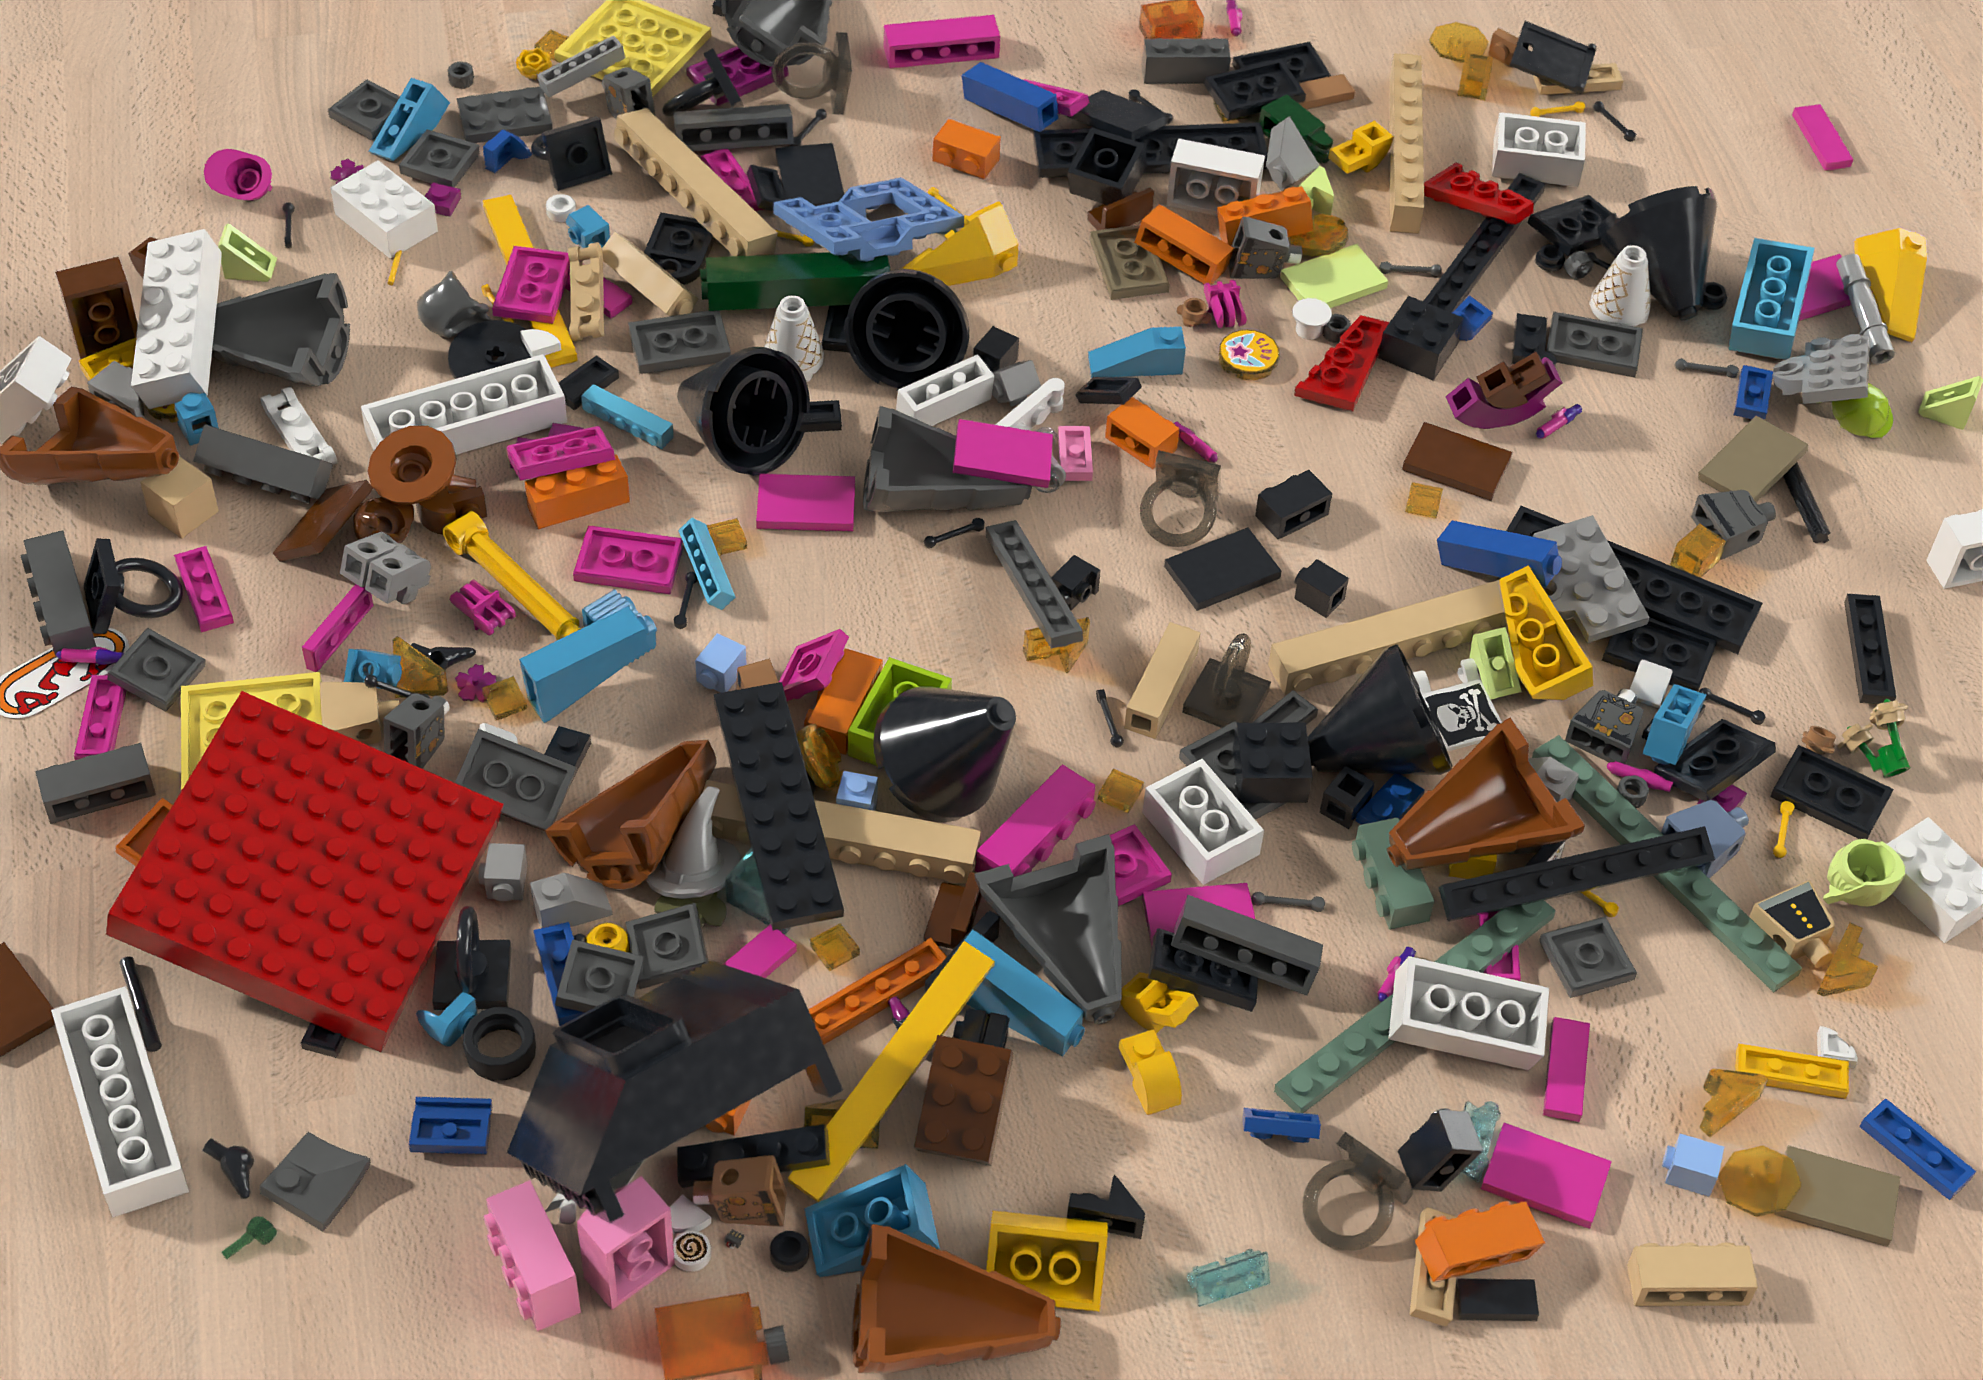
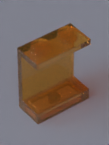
(710, 1338)

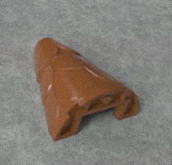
(92, 445)
(1483, 808)
(632, 823)
(939, 1309)

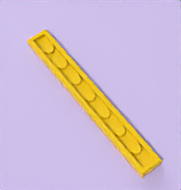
(511, 232)
(895, 1066)

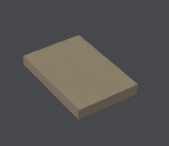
(1127, 266)
(1753, 459)
(1843, 1197)

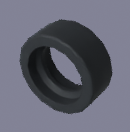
(499, 1067)

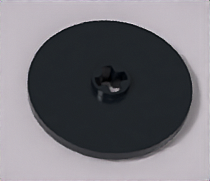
(479, 343)

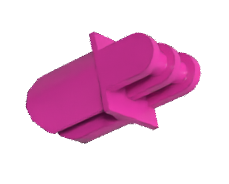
(1225, 303)
(482, 606)

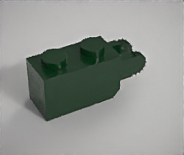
(1308, 125)

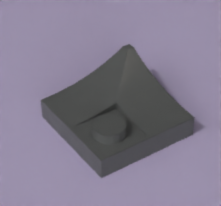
(315, 1180)

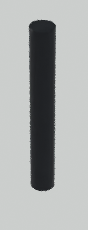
(140, 1004)

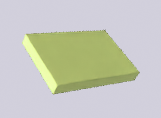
(1335, 277)

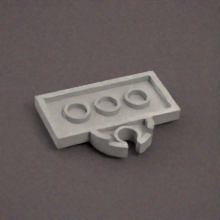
(1827, 370)
(1592, 582)

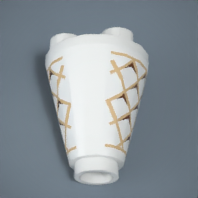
(1624, 289)
(796, 335)

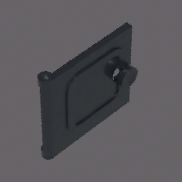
(1553, 57)

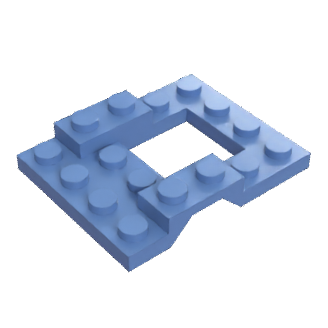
(844, 226)

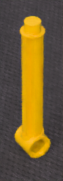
(472, 537)

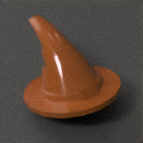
(415, 466)

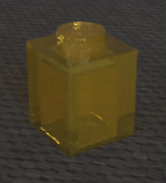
(1475, 76)
(1698, 551)

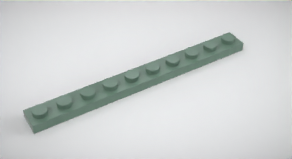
(1687, 885)
(1370, 1034)

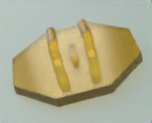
(1456, 39)
(1759, 1181)

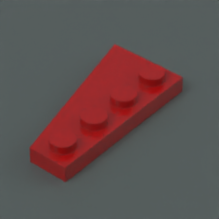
(1471, 193)
(1346, 367)

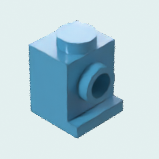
(587, 227)
(194, 410)
(368, 662)

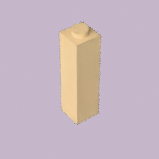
(647, 276)
(1162, 680)

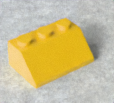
(1051, 1256)

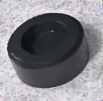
(789, 1251)

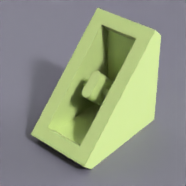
(244, 258)
(1952, 402)

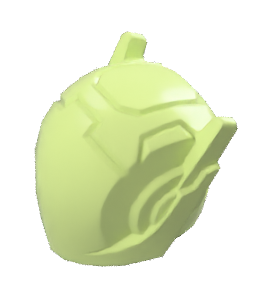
(1864, 873)

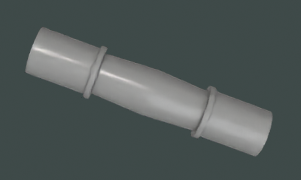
(1865, 308)

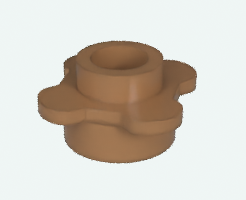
(1194, 312)
(1819, 740)

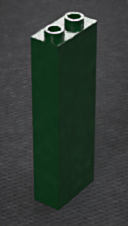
(767, 279)

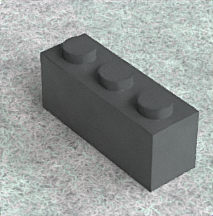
(1184, 60)
(95, 783)

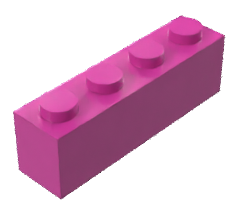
(941, 41)
(1038, 824)

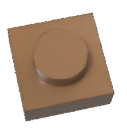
(1502, 46)

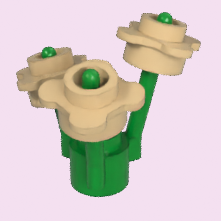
(1891, 758)

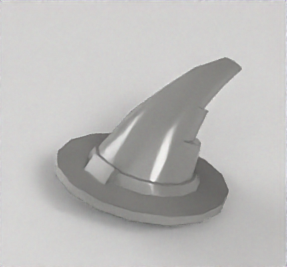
(695, 859)

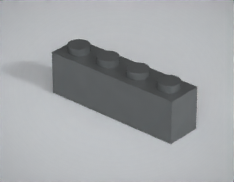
(735, 127)
(262, 462)
(58, 593)
(1247, 945)

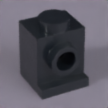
(1077, 581)
(1346, 796)

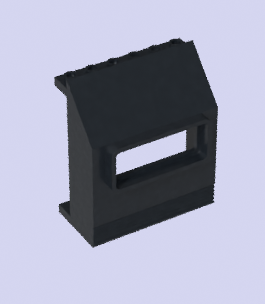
(656, 1071)

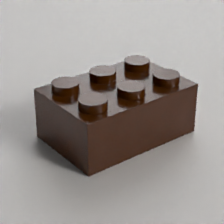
(98, 305)
(964, 1100)

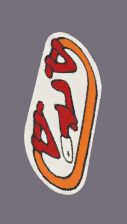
(48, 679)

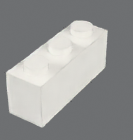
(947, 392)

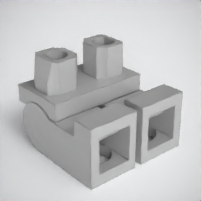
(385, 568)

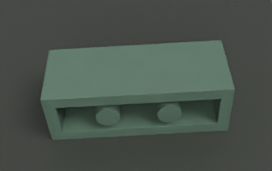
(1399, 893)

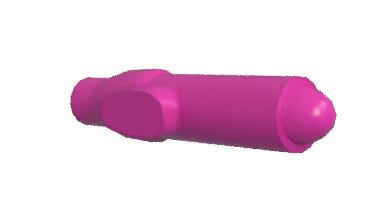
(1653, 780)

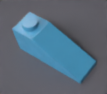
(415, 111)
(1141, 354)
(1673, 724)

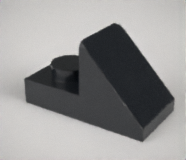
(1120, 1211)

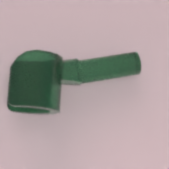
(258, 1229)

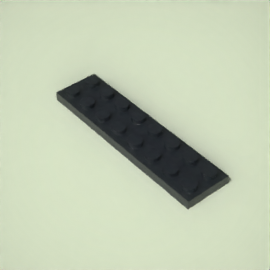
(1059, 147)
(1671, 592)
(778, 806)

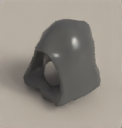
(449, 308)

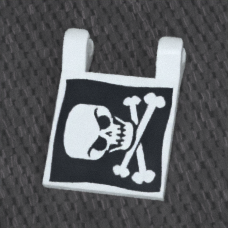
(1460, 711)

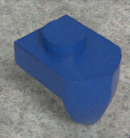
(502, 149)
(1474, 316)

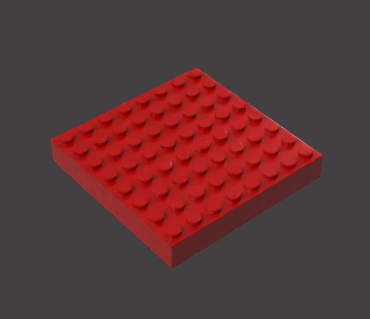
(306, 871)

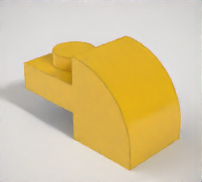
(1364, 150)
(1155, 1004)
(1153, 1072)

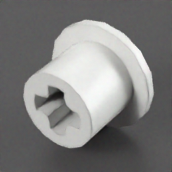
(1311, 317)

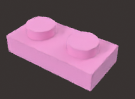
(1075, 452)

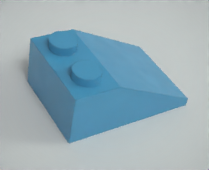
(843, 1221)

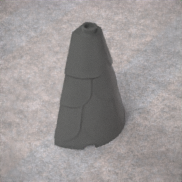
(770, 26)
(286, 330)
(914, 471)
(1067, 923)

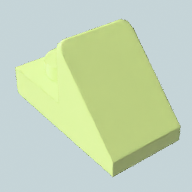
(1319, 191)
(1495, 662)

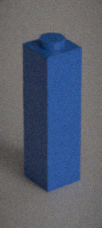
(1010, 96)
(1497, 551)

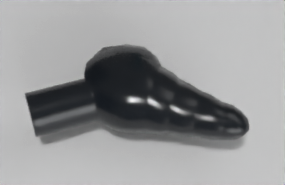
(446, 656)
(235, 1164)

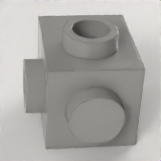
(1015, 382)
(504, 871)

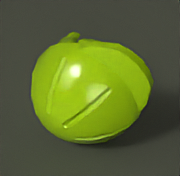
(1865, 416)

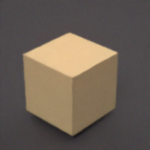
(180, 498)

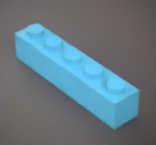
(627, 416)
(706, 563)

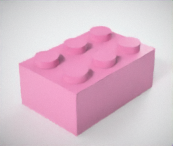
(631, 1250)
(531, 1256)

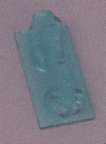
(1484, 1122)
(1238, 1275)

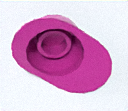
(238, 174)

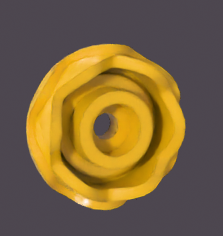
(533, 62)
(609, 933)

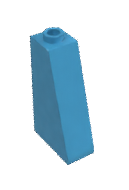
(581, 661)
(1027, 1000)

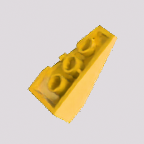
(975, 251)
(1896, 270)
(1541, 642)

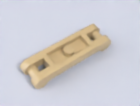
(586, 292)

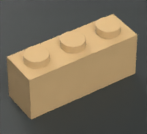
(1692, 1275)

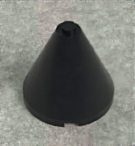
(1677, 239)
(905, 327)
(748, 409)
(1381, 725)
(943, 749)

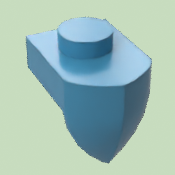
(451, 1022)

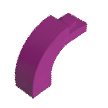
(1474, 410)

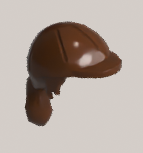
(383, 516)

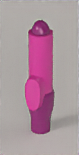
(1235, 16)
(1196, 443)

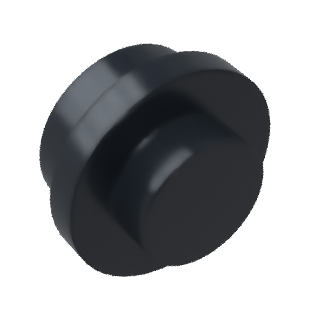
(1550, 258)
(1714, 296)

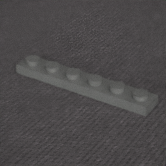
(1034, 584)

